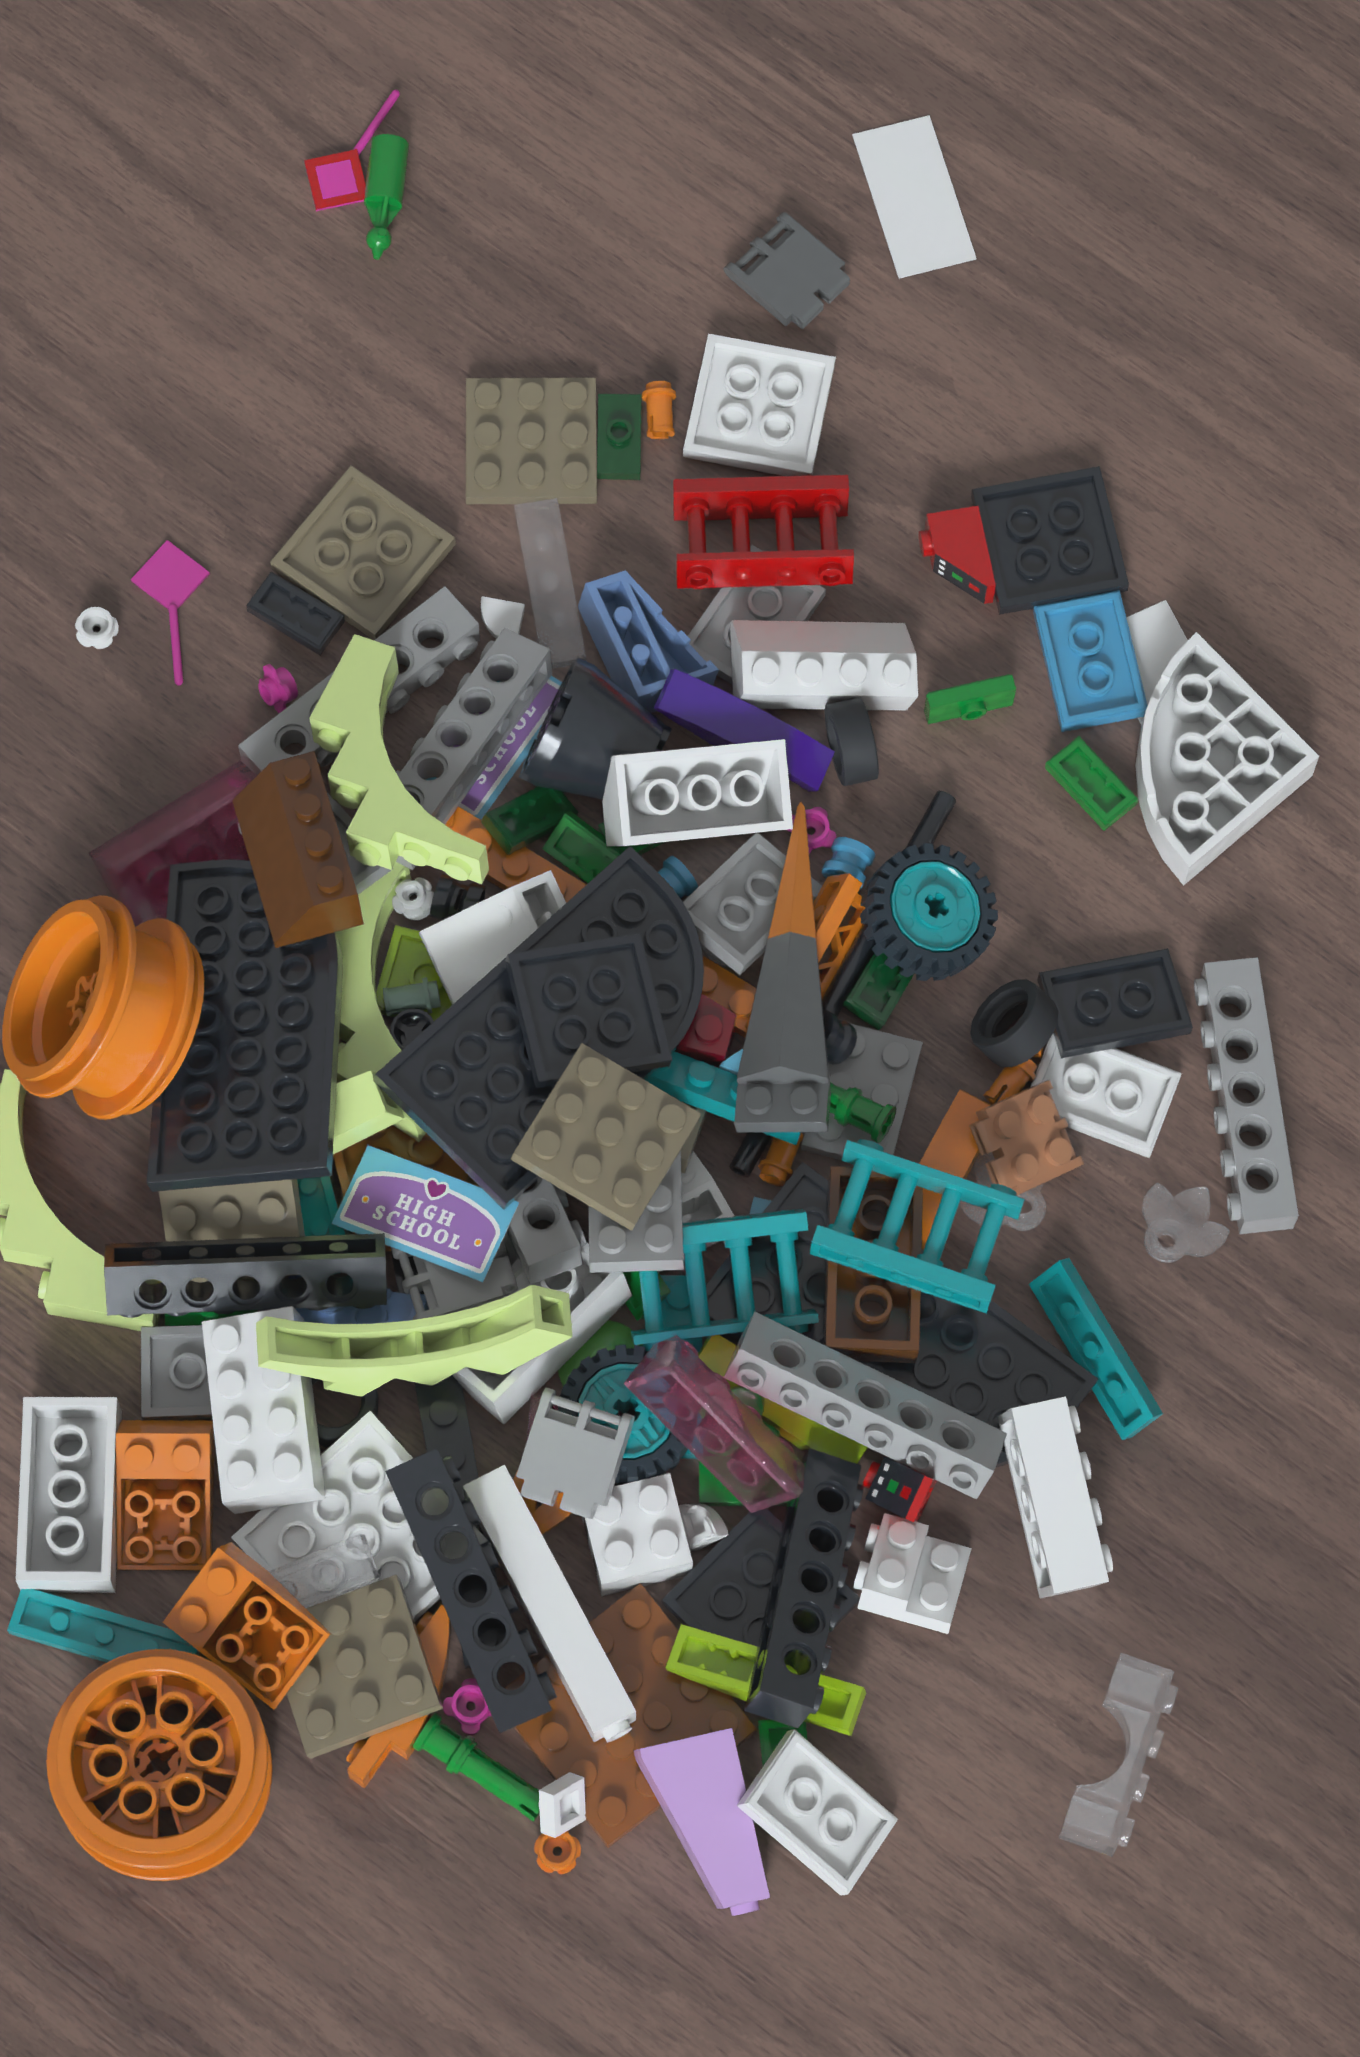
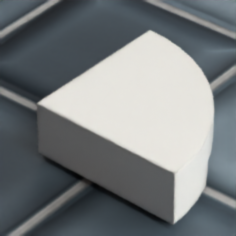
(501, 614)
(702, 1525)

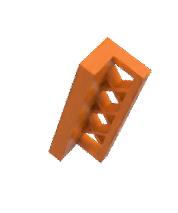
(829, 910)

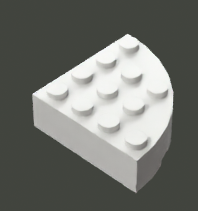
(1211, 759)

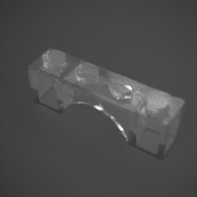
(1100, 1809)

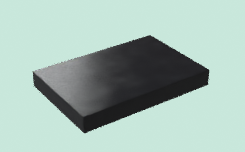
(1116, 1003)

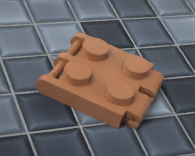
(1025, 1139)

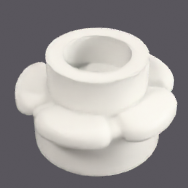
(96, 617)
(420, 906)

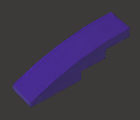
(729, 720)

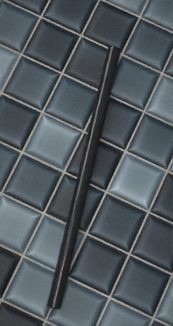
(849, 970)

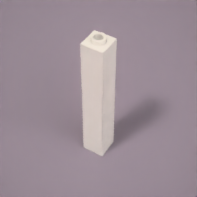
(551, 1606)

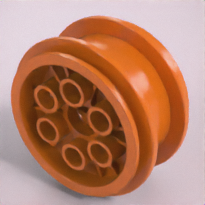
(103, 1007)
(209, 1827)

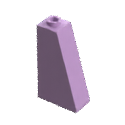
(698, 1790)

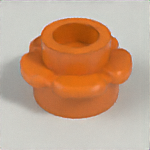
(563, 1863)

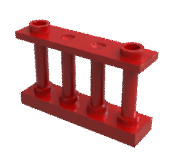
(762, 499)

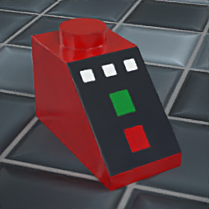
(959, 551)
(898, 1488)

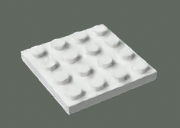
(356, 1503)

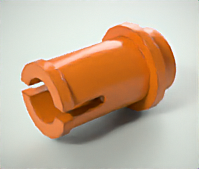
(659, 409)
(1011, 1081)
(778, 1162)

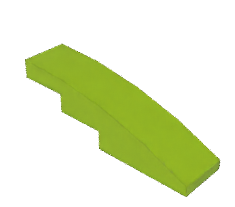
(792, 1426)
(728, 1668)

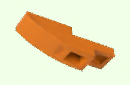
(369, 1754)

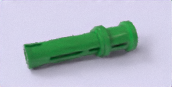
(861, 1112)
(463, 1756)

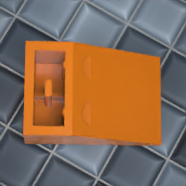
(164, 1494)
(248, 1624)

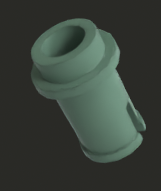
(412, 996)

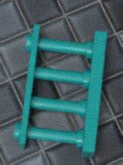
(737, 1235)
(882, 1255)

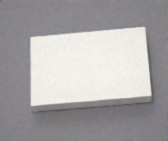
(1110, 1095)
(817, 1812)

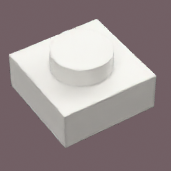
(562, 1805)

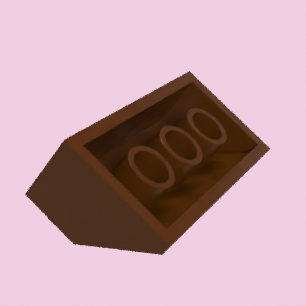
(297, 852)

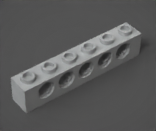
(437, 617)
(508, 658)
(1241, 985)
(550, 1249)
(865, 1405)

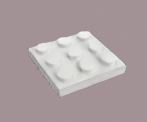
(759, 406)

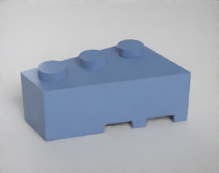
(637, 639)

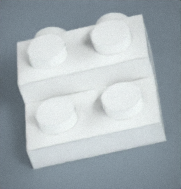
(911, 1574)

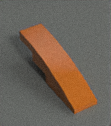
(951, 1150)

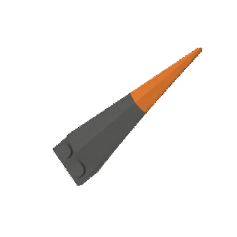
(785, 1051)

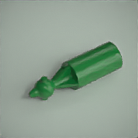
(384, 188)

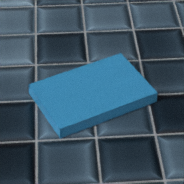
(1090, 661)

